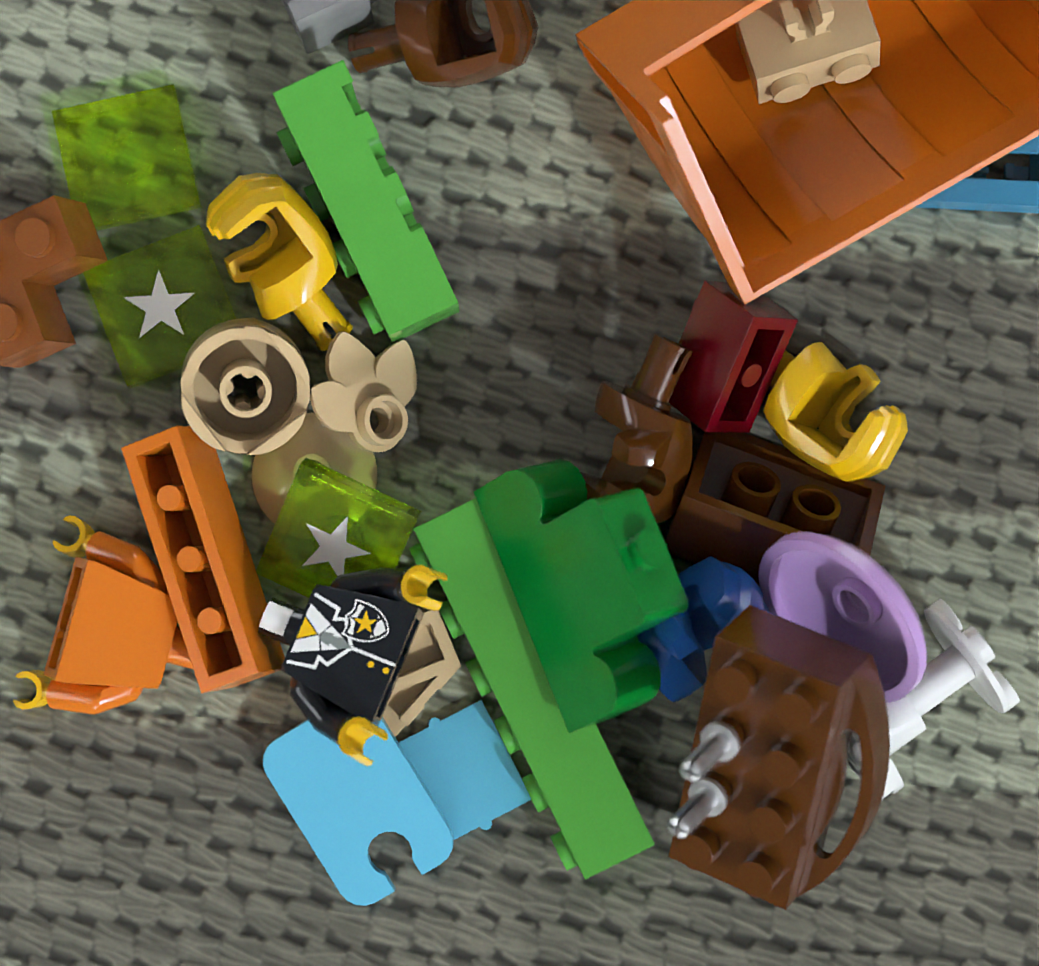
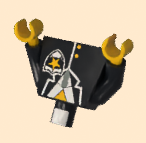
(351, 648)

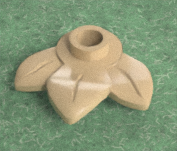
(363, 385)

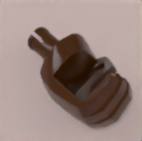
(437, 34)
(654, 439)

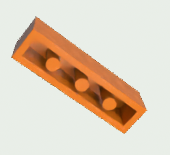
(203, 557)

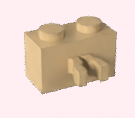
(807, 44)

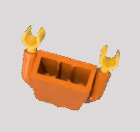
(110, 630)

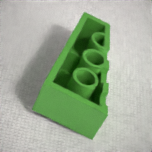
(365, 204)

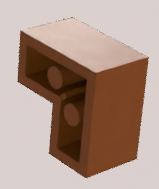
(36, 253)

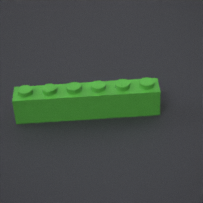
(569, 770)

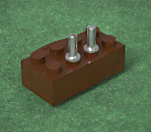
(775, 757)

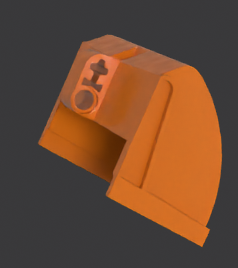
(814, 174)

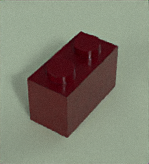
(731, 358)

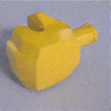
(288, 261)
(822, 393)

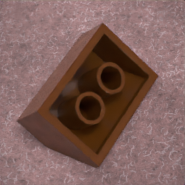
(753, 493)

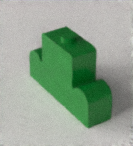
(584, 584)

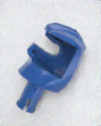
(715, 598)

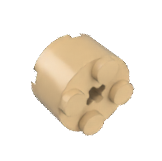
(239, 422)

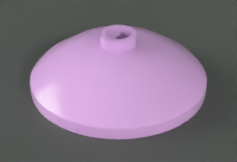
(848, 598)

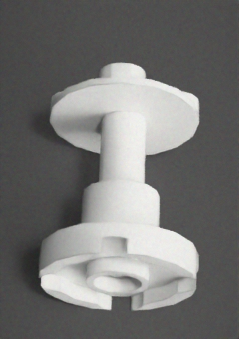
(960, 663)

